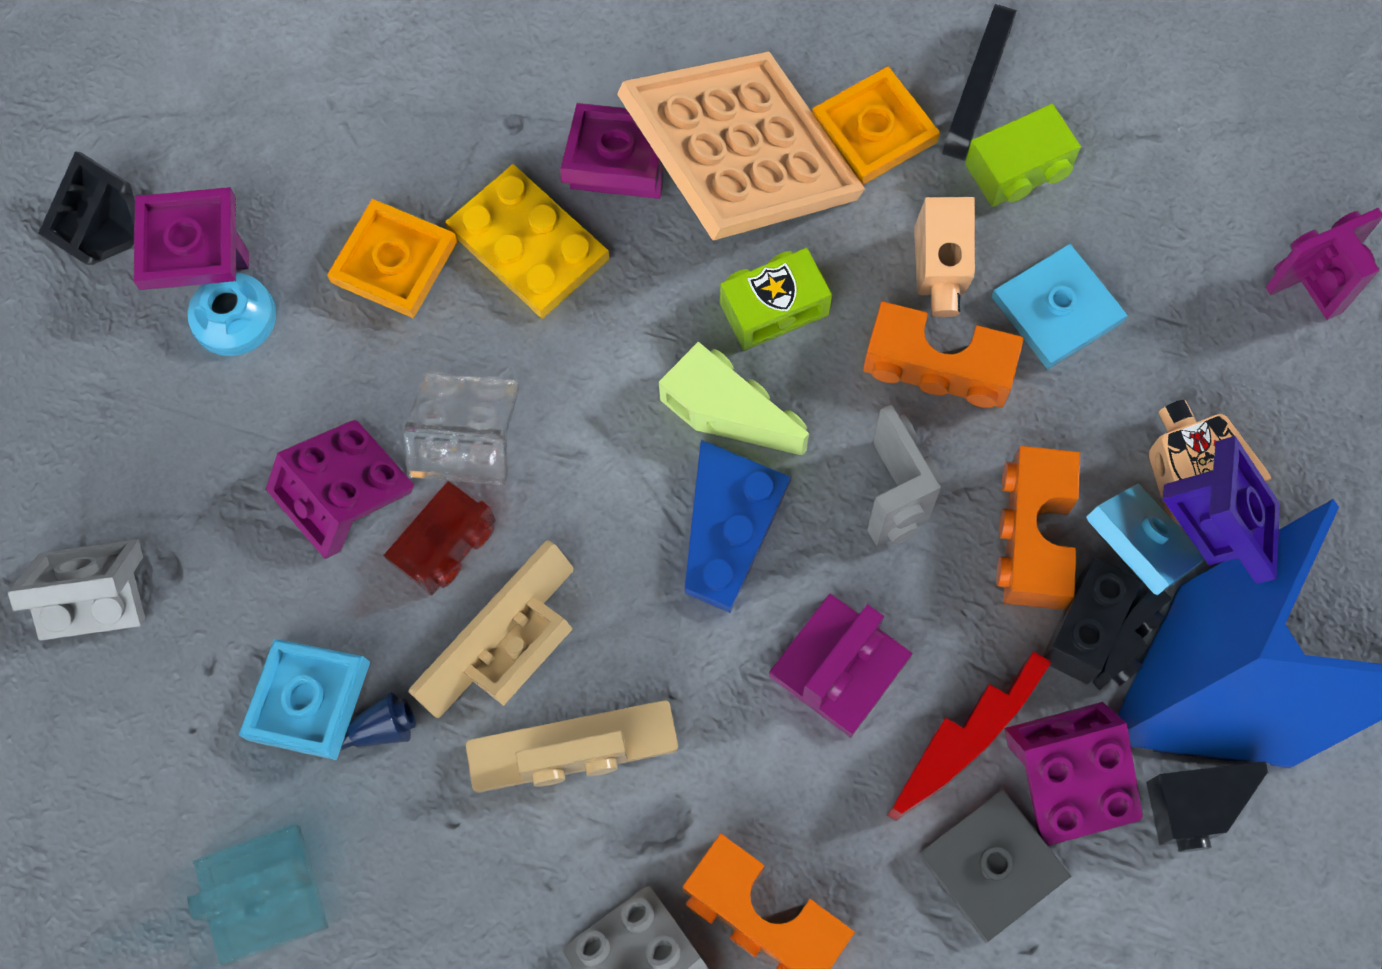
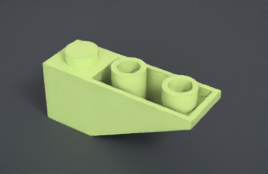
(722, 403)

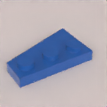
(729, 522)

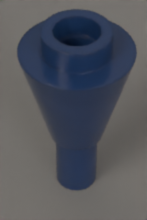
(381, 723)

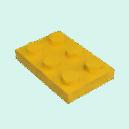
(527, 241)

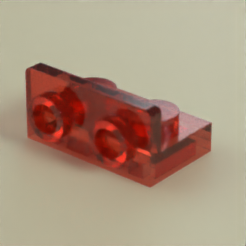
(441, 538)

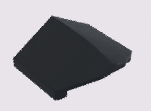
(91, 212)

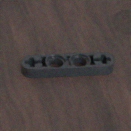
(979, 82)

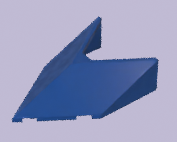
(1231, 675)

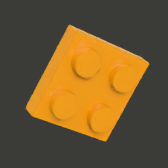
(876, 125)
(392, 258)

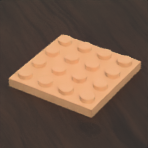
(740, 143)

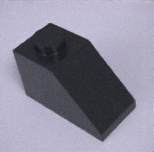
(1201, 802)

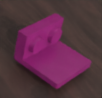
(335, 482)
(1078, 772)

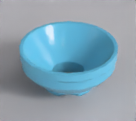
(239, 329)

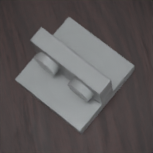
(81, 590)

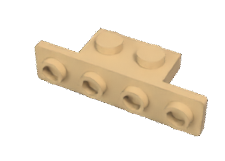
(504, 639)
(571, 746)

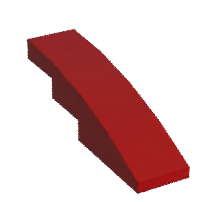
(957, 747)

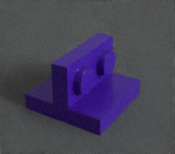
(1229, 512)

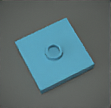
(1059, 306)
(1146, 538)
(305, 699)

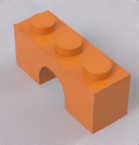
(978, 373)
(1035, 569)
(722, 890)

